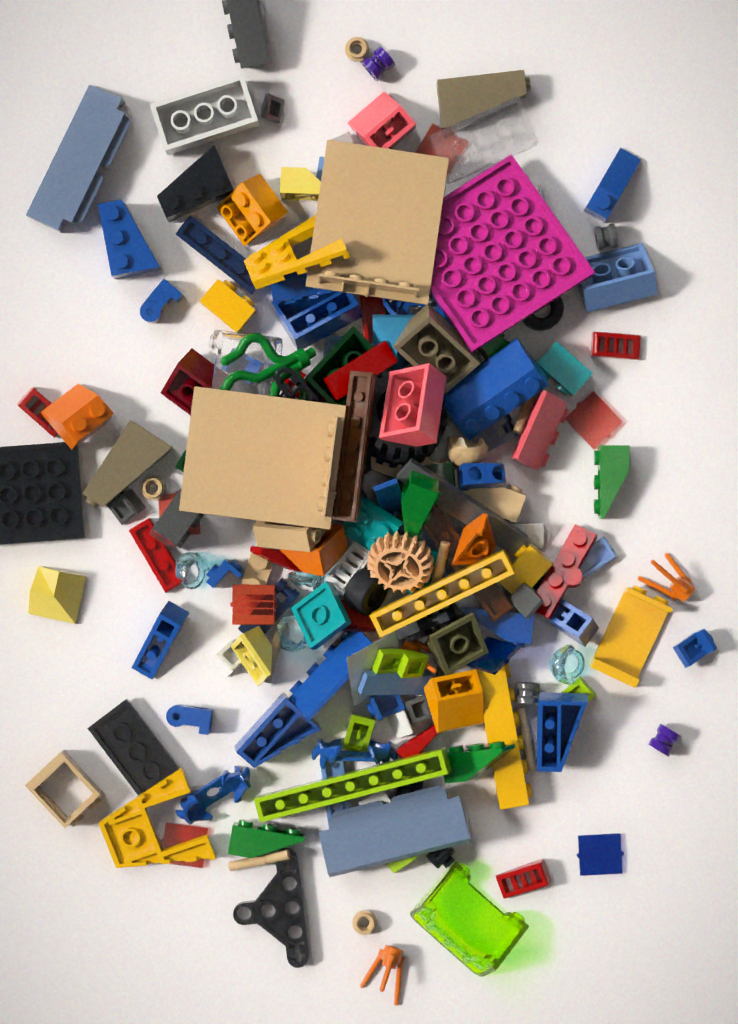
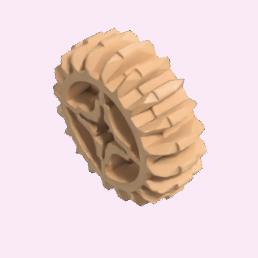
(400, 562)

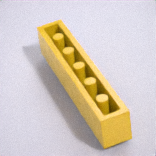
(442, 593)
(500, 726)

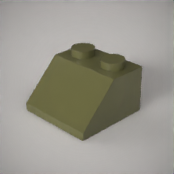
(457, 644)

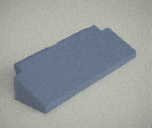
(74, 171)
(393, 831)

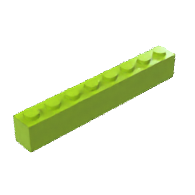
(353, 784)

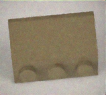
(435, 341)

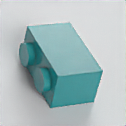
(564, 369)

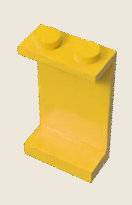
(630, 635)

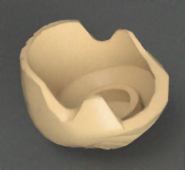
(464, 451)

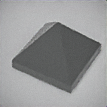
(272, 108)

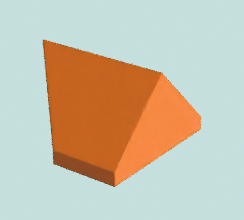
(475, 542)

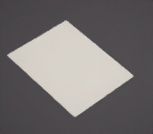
(363, 661)

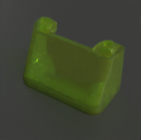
(468, 922)

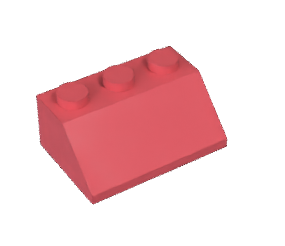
(413, 405)
(540, 430)

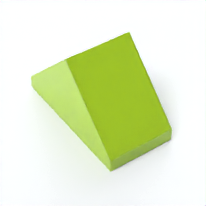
(358, 732)

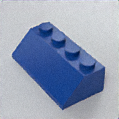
(494, 389)
(329, 676)

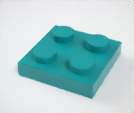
(372, 524)
(321, 615)

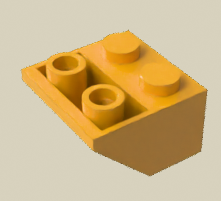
(252, 209)
(455, 701)

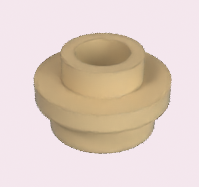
(357, 41)
(146, 485)
(364, 930)

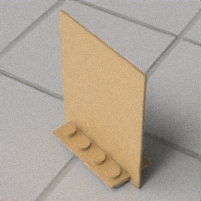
(388, 218)
(262, 457)

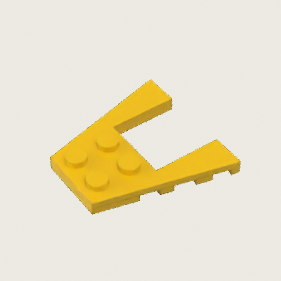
(278, 258)
(132, 834)

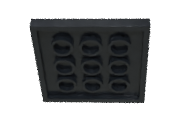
(40, 493)

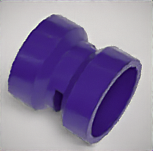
(374, 66)
(664, 740)

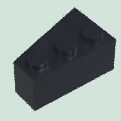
(196, 187)

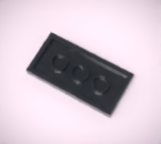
(133, 747)

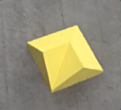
(298, 184)
(56, 595)
(255, 654)

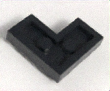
(421, 628)

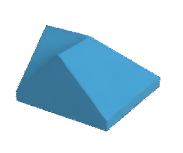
(388, 329)

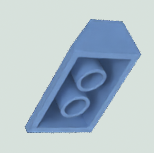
(618, 278)

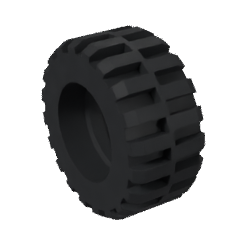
(394, 452)

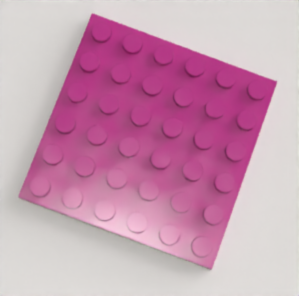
(500, 255)

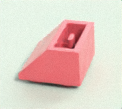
(382, 123)

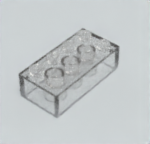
(484, 139)

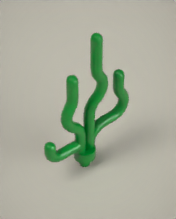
(296, 361)

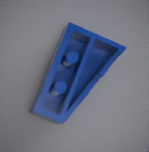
(124, 243)
(316, 316)
(557, 724)
(275, 731)

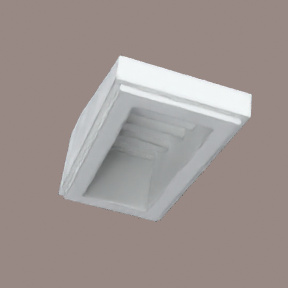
(355, 554)

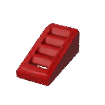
(595, 345)
(26, 399)
(275, 556)
(417, 743)
(535, 884)

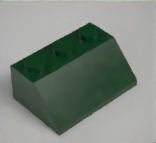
(344, 351)

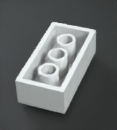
(204, 114)

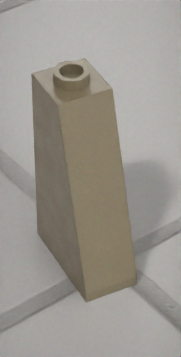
(470, 95)
(126, 462)

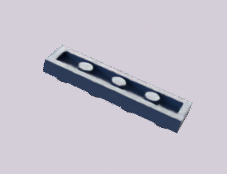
(216, 251)

